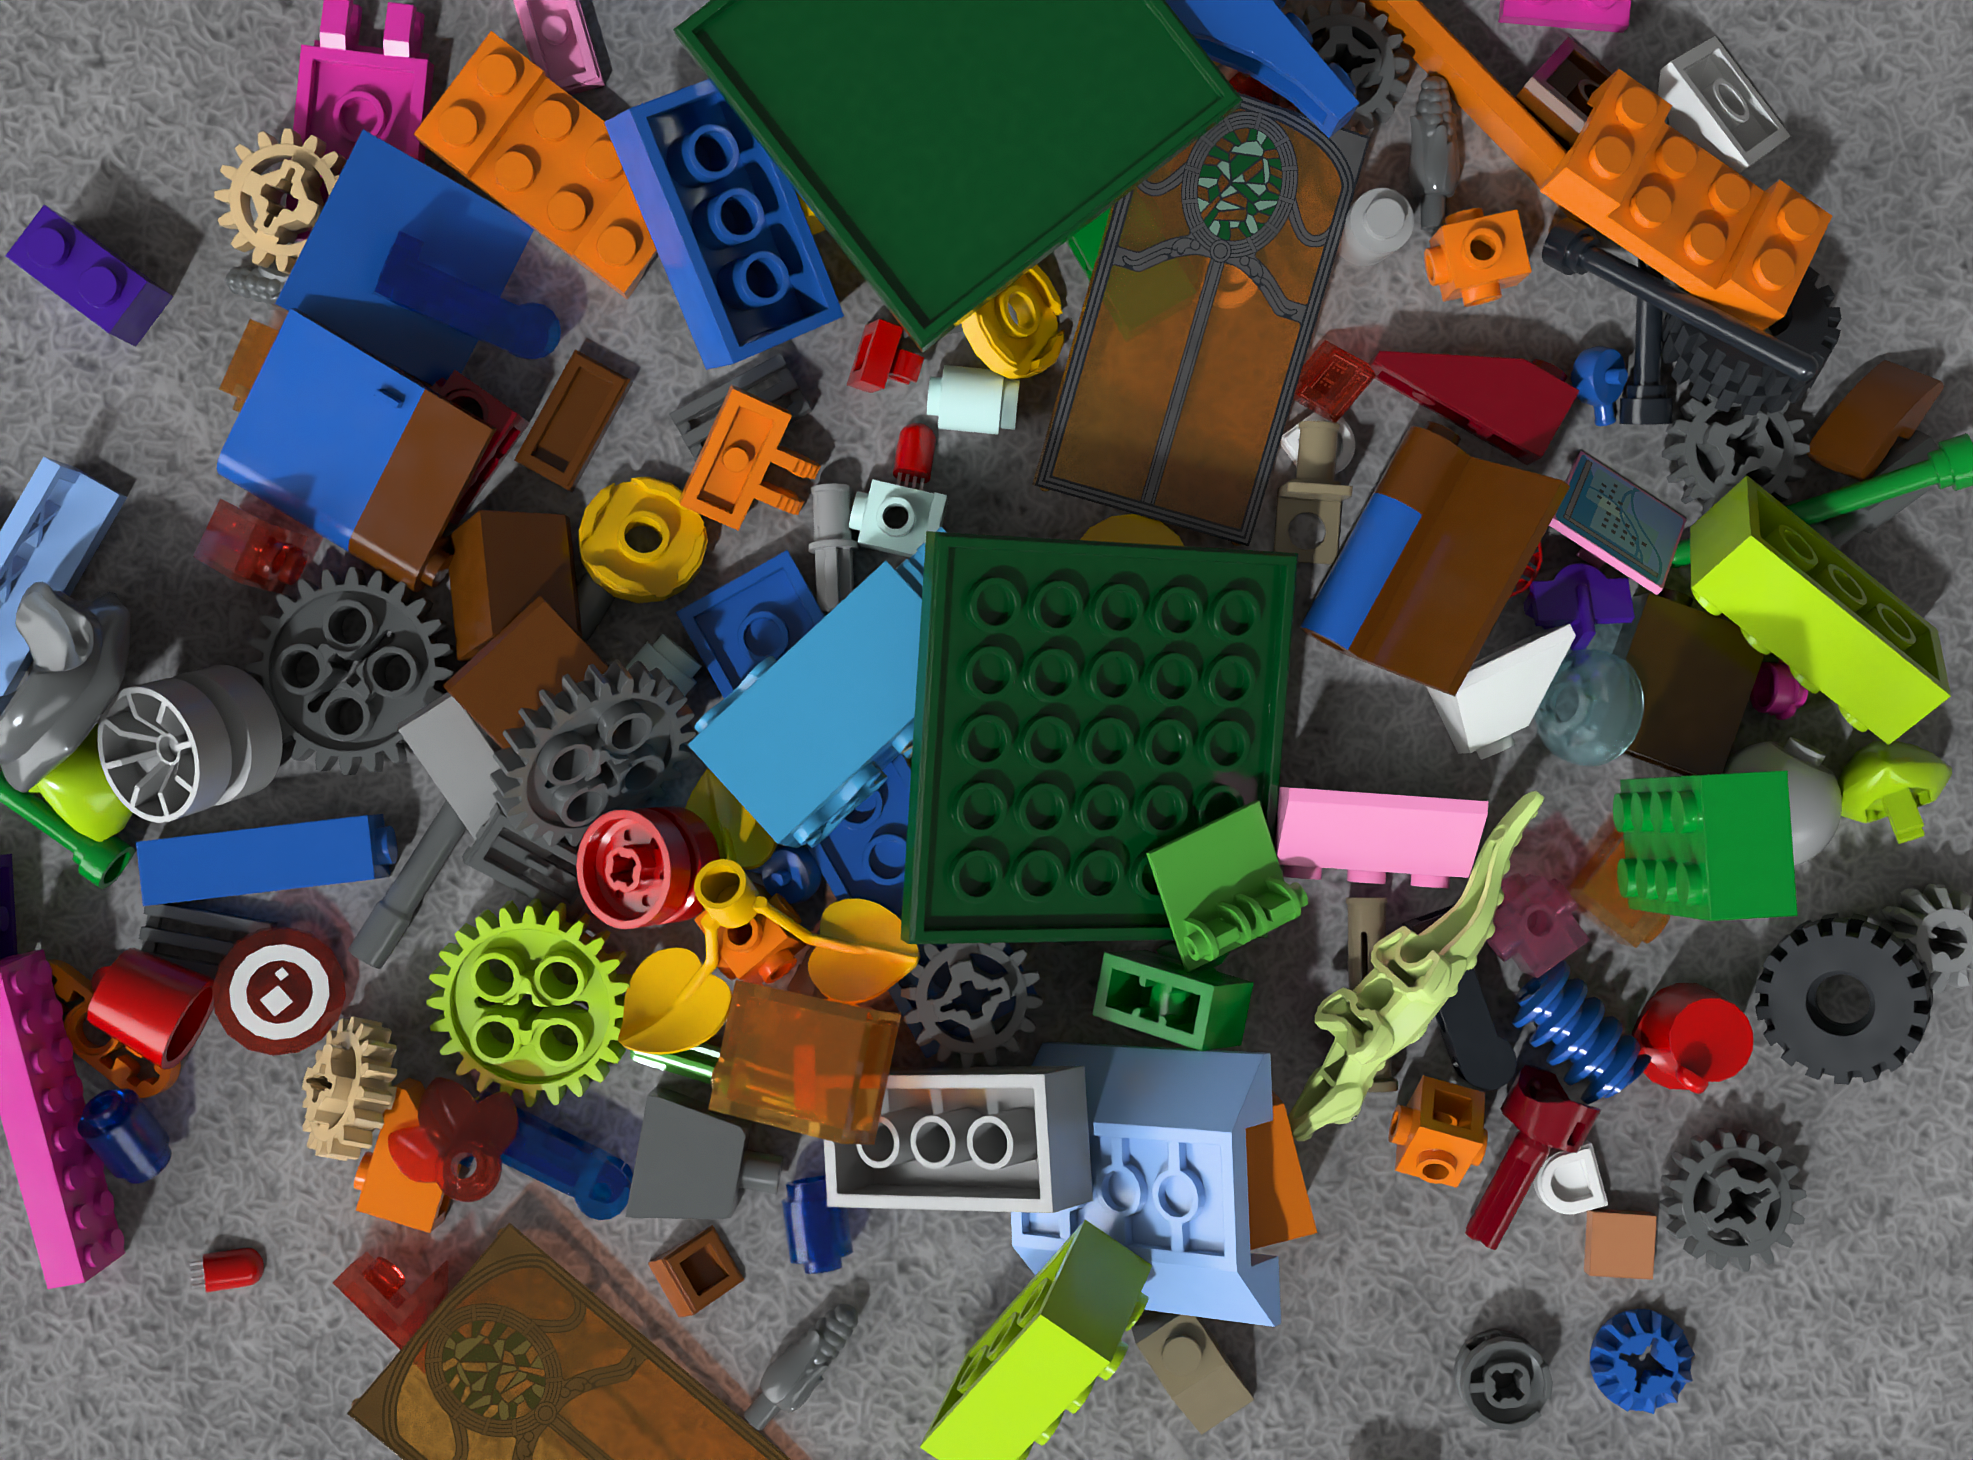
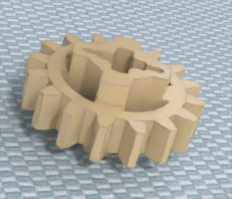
(296, 177)
(349, 1088)

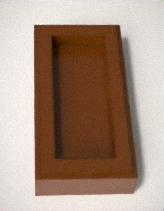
(573, 421)

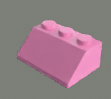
(1377, 835)

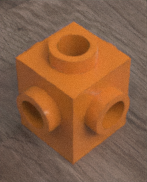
(1477, 256)
(759, 948)
(1439, 1132)

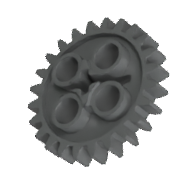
(316, 628)
(592, 751)

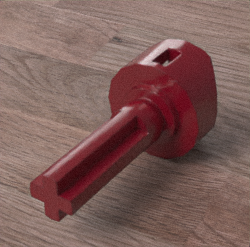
(1544, 1122)

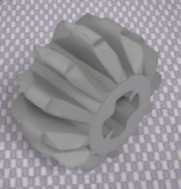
(1953, 917)

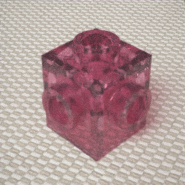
(1553, 929)

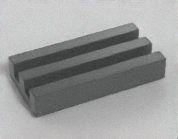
(745, 381)
(489, 836)
(153, 934)

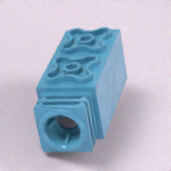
(824, 720)

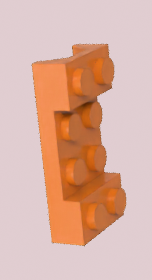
(541, 161)
(1686, 207)

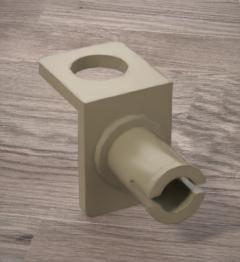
(1313, 492)

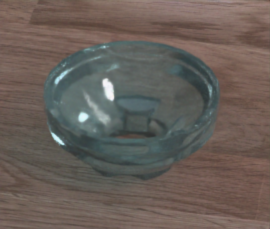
(1607, 709)

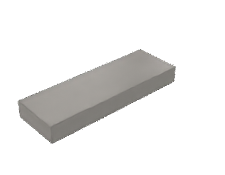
(461, 767)

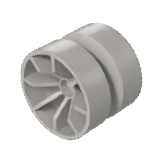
(189, 742)

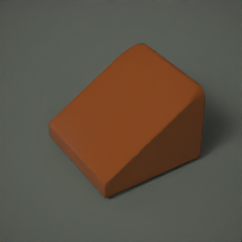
(696, 1272)

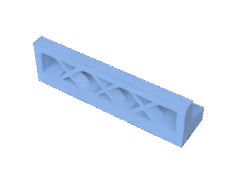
(55, 546)

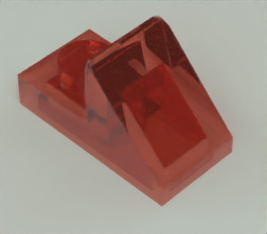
(378, 1293)

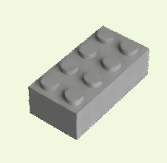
(971, 1143)

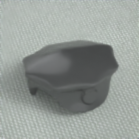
(74, 677)

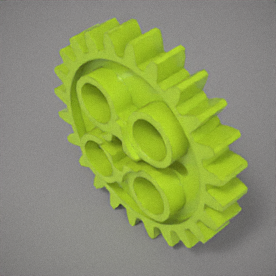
(529, 948)

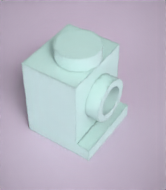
(924, 510)

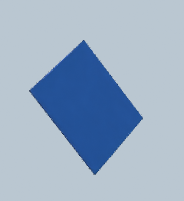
(346, 250)

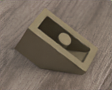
(1191, 1367)

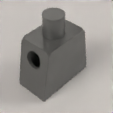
(695, 1161)

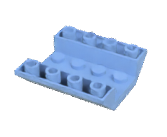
(1170, 1174)

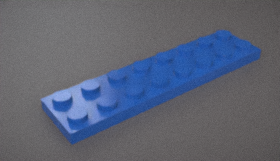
(866, 853)

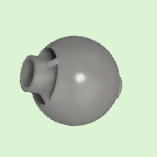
(1812, 790)

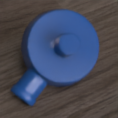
(1601, 379)
(791, 874)

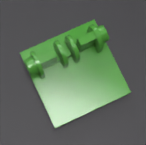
(1223, 886)

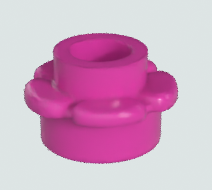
(1777, 691)

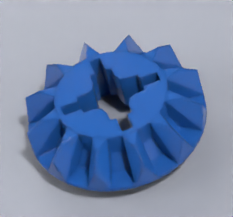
(1632, 1333)

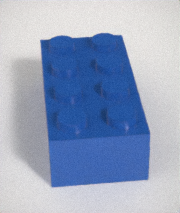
(723, 225)

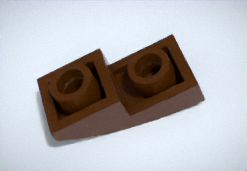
(1871, 418)

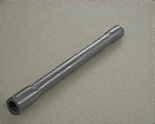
(395, 910)

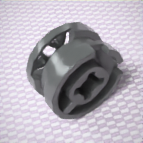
(1502, 1380)

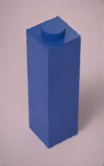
(265, 859)

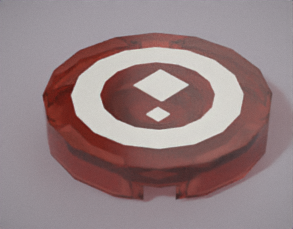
(278, 990)

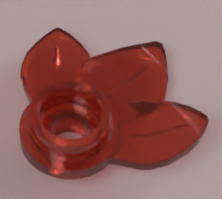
(451, 1130)

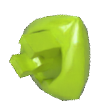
(1892, 784)
(83, 795)

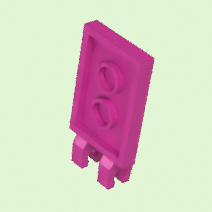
(363, 87)

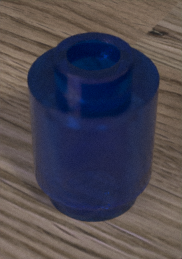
(125, 1135)
(815, 1233)

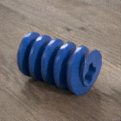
(1579, 1033)

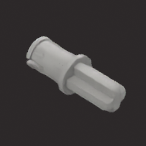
(832, 544)

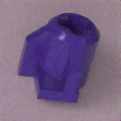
(1580, 598)

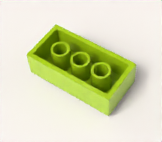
(1816, 612)
(1042, 1352)

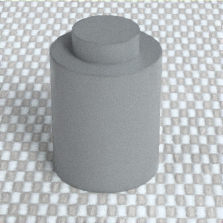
(1376, 227)

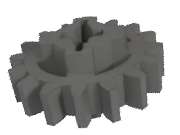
(1365, 65)
(1762, 457)
(980, 1023)
(1762, 1204)

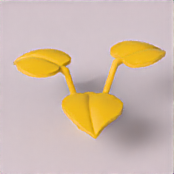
(676, 998)

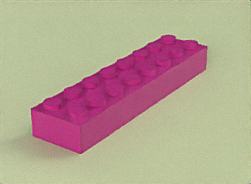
(40, 1116)

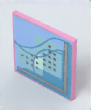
(1618, 524)

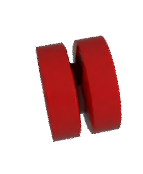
(643, 865)

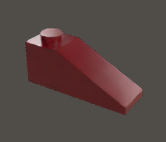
(1494, 398)

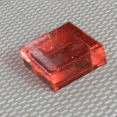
(1332, 381)

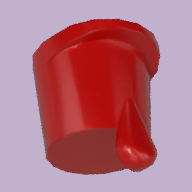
(151, 1005)
(1692, 1037)

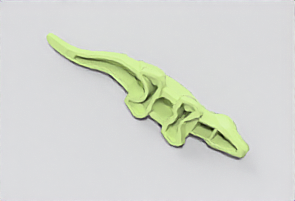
(1406, 987)

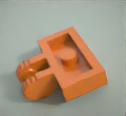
(737, 457)

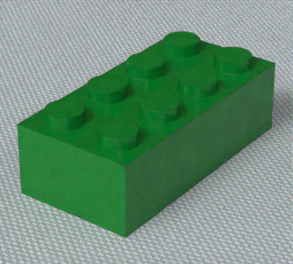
(1707, 845)

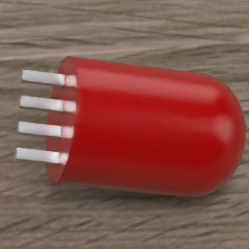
(914, 455)
(228, 1269)

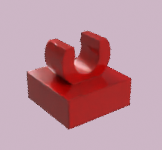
(882, 360)

